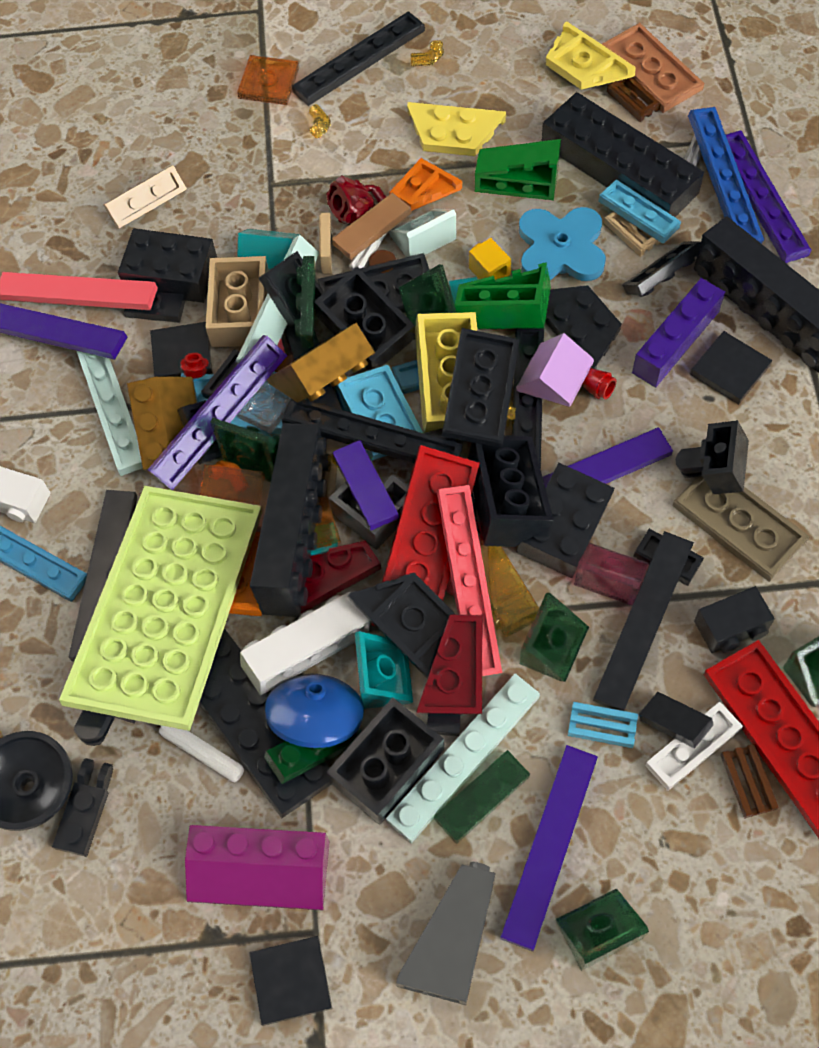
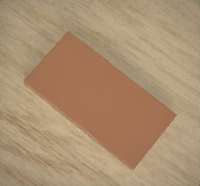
(655, 66)

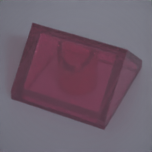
(610, 573)

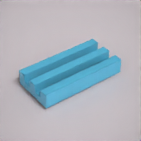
(607, 713)

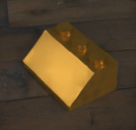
(323, 365)
(155, 412)

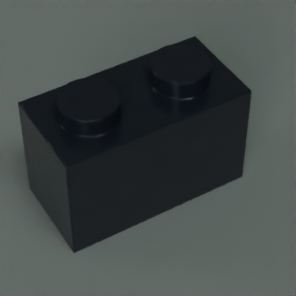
(734, 620)

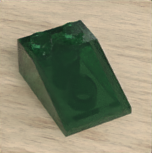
(246, 446)

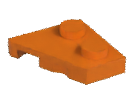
(425, 184)

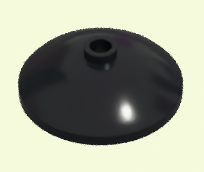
(35, 758)

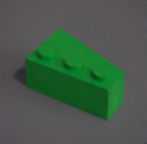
(519, 170)
(507, 301)

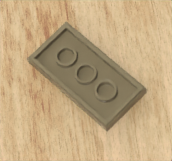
(743, 526)

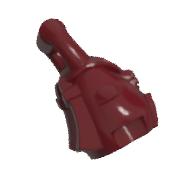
(351, 199)

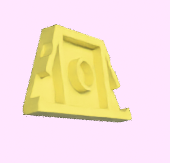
(586, 60)
(454, 128)

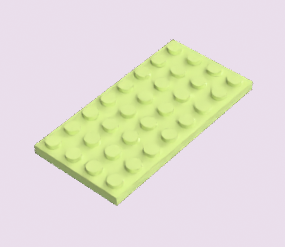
(163, 609)

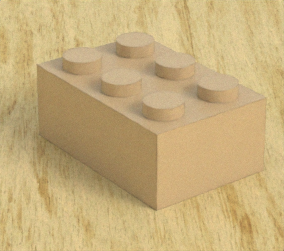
(234, 298)

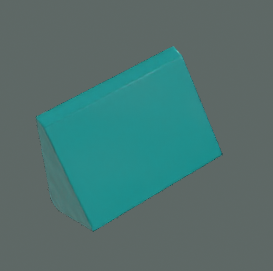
(265, 243)
(381, 671)

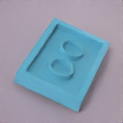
(377, 397)

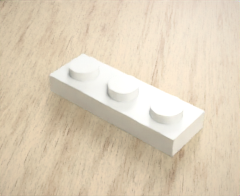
(679, 759)

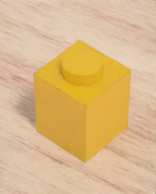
(489, 260)

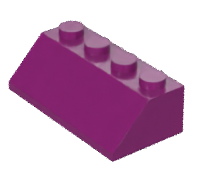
(256, 867)

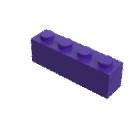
(678, 332)

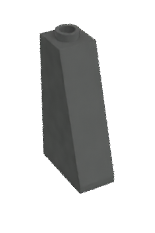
(450, 943)

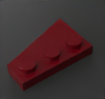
(339, 570)
(456, 672)

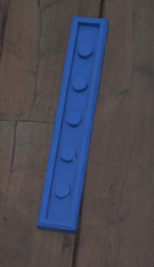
(723, 170)

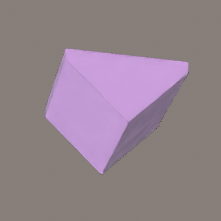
(556, 371)

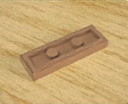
(371, 226)

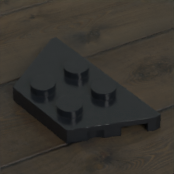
(583, 319)
(407, 615)

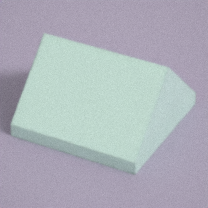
(426, 232)

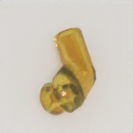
(430, 57)
(321, 121)

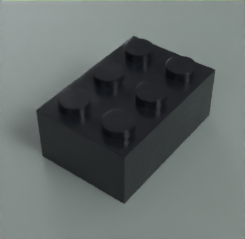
(170, 260)
(362, 302)
(576, 508)
(386, 760)

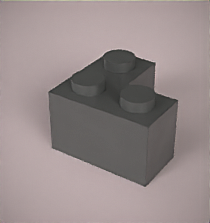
(347, 511)

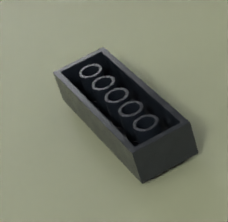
(617, 151)
(762, 287)
(290, 521)

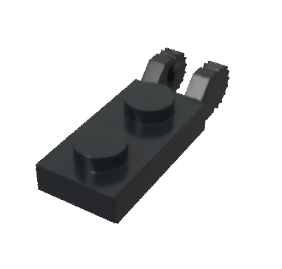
(83, 810)

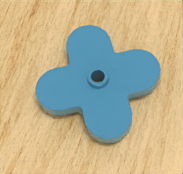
(563, 243)

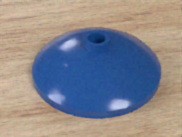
(314, 711)

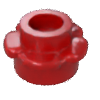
(194, 365)

